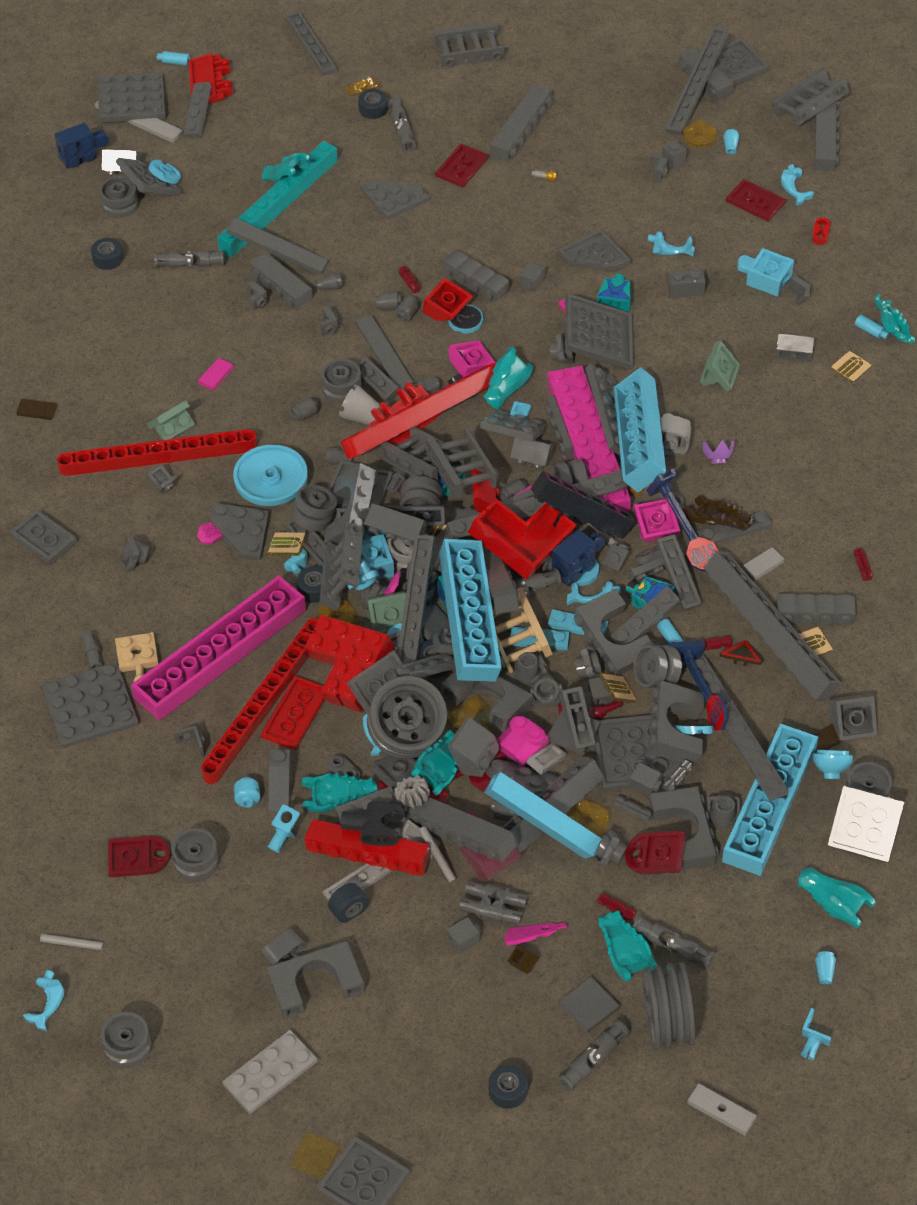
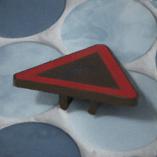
(742, 652)

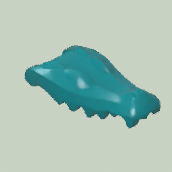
(276, 172)
(893, 321)
(507, 377)
(437, 764)
(335, 790)
(837, 897)
(625, 947)

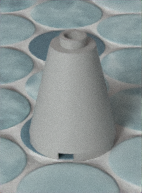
(359, 406)

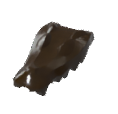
(718, 512)

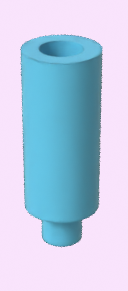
(174, 58)
(871, 327)
(668, 631)

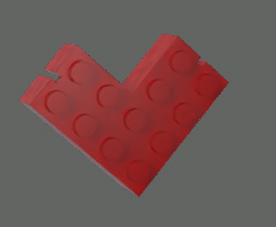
(518, 542)
(350, 651)

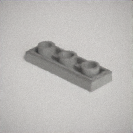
(710, 1103)

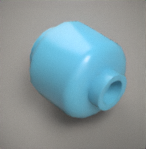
(246, 792)

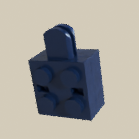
(79, 144)
(576, 556)

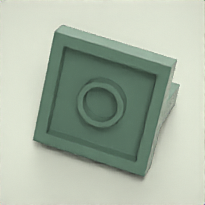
(720, 367)
(172, 421)
(386, 611)

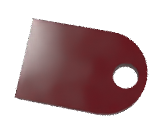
(657, 852)
(136, 856)

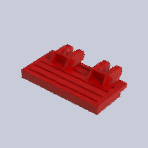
(211, 69)
(417, 394)

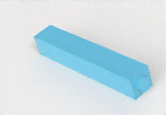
(543, 815)

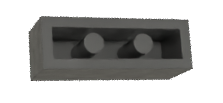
(394, 524)

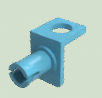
(282, 829)
(814, 1038)

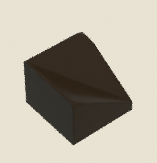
(523, 959)

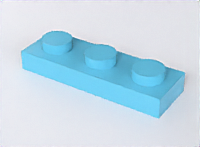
(565, 621)
(556, 639)

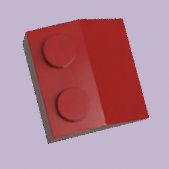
(445, 301)
(483, 493)

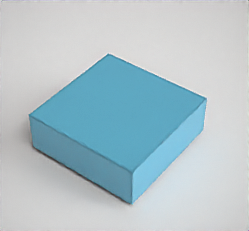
(521, 408)

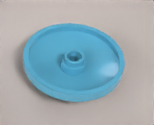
(270, 475)

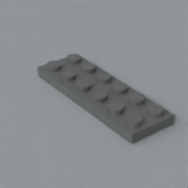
(603, 392)

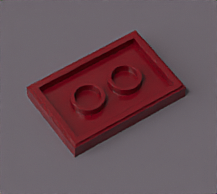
(461, 165)
(756, 200)

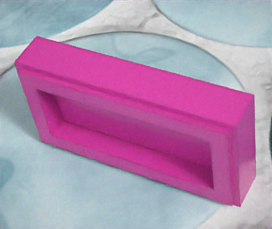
(215, 374)

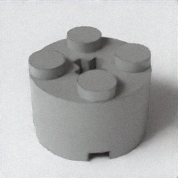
(675, 434)

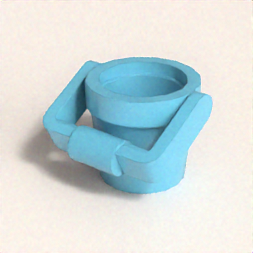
(366, 576)

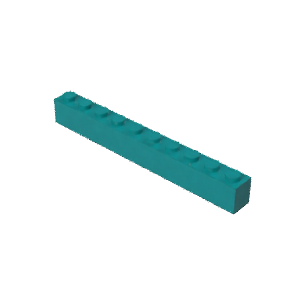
(281, 195)

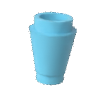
(731, 141)
(825, 966)

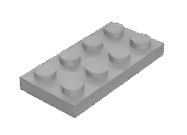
(269, 1071)

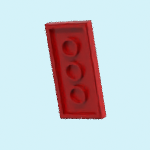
(294, 713)

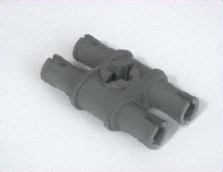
(497, 910)

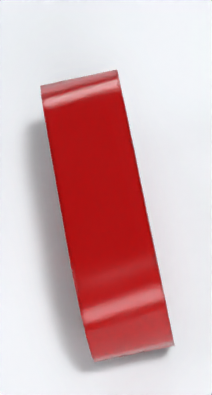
(824, 231)

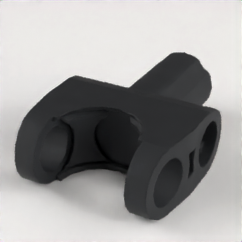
(373, 823)

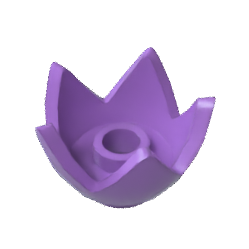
(720, 454)

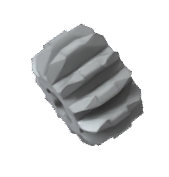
(412, 792)

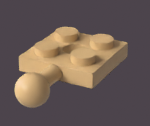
(145, 659)

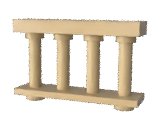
(534, 630)

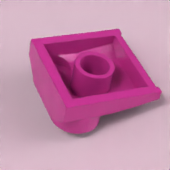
(469, 357)
(656, 520)
(522, 740)

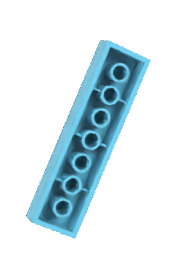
(639, 430)
(469, 610)
(760, 819)

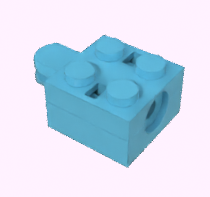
(767, 271)
(377, 555)

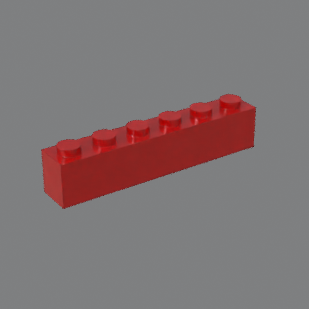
(346, 844)

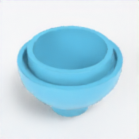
(832, 762)

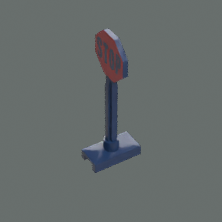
(698, 549)
(715, 703)

